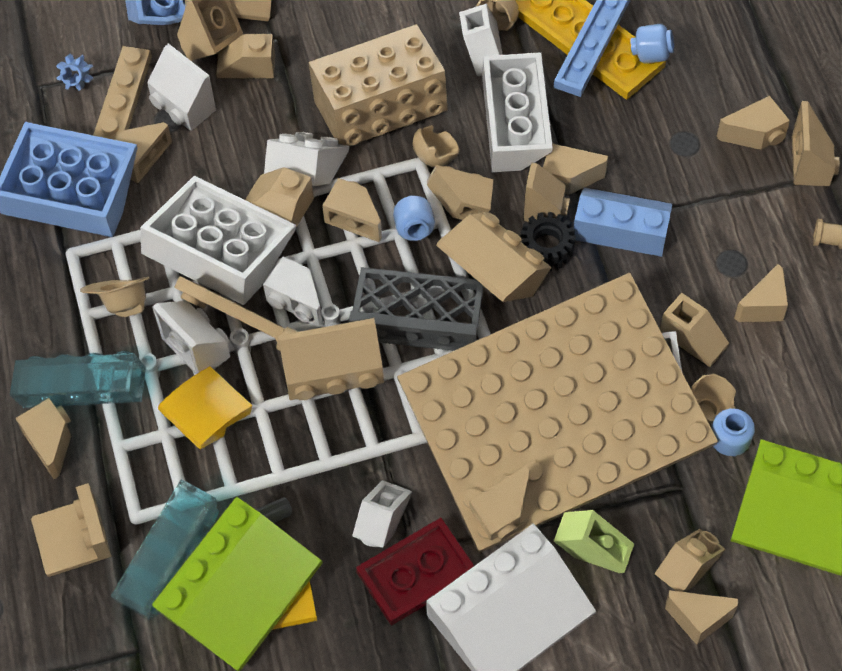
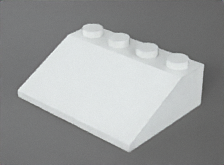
(216, 239)
(510, 605)

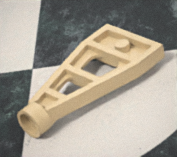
(202, 296)

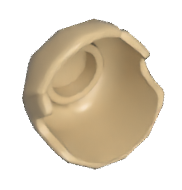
(504, 11)
(434, 148)
(713, 395)

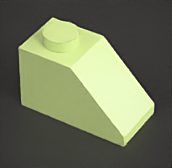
(594, 540)

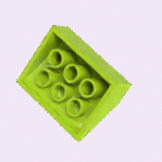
(793, 507)
(237, 584)

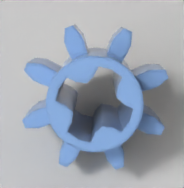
(74, 79)

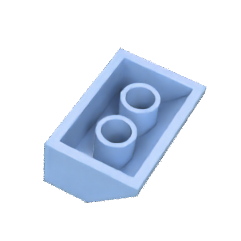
(622, 221)

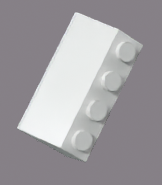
(516, 110)

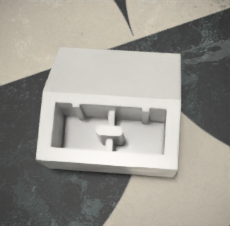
(306, 155)

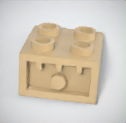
(71, 534)

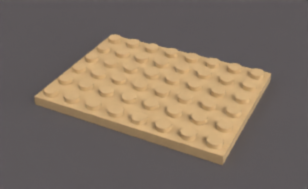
(569, 393)

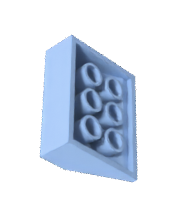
(67, 179)

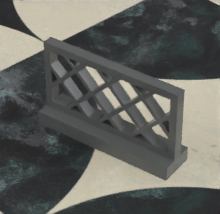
(414, 328)

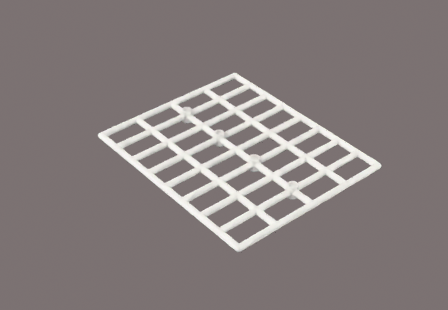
(241, 345)

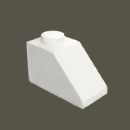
(381, 514)

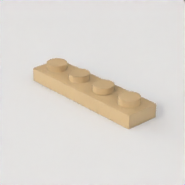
(123, 92)

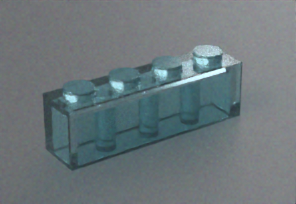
(78, 379)
(165, 548)

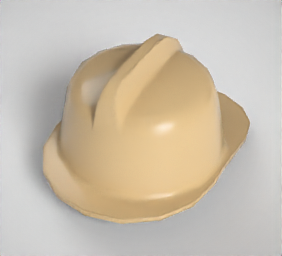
(120, 296)

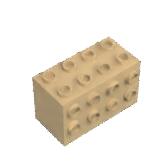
(379, 86)

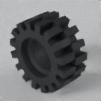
(553, 227)

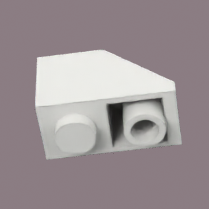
(480, 35)
(293, 289)

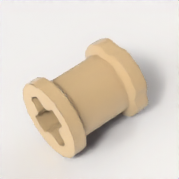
(827, 234)

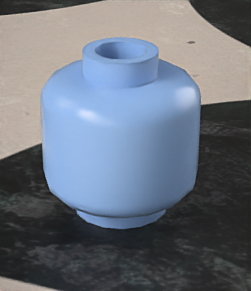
(652, 43)
(414, 218)
(733, 431)

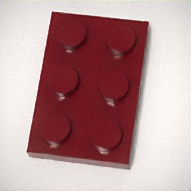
(414, 570)

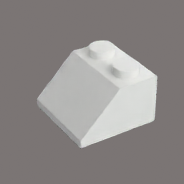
(181, 89)
(191, 335)

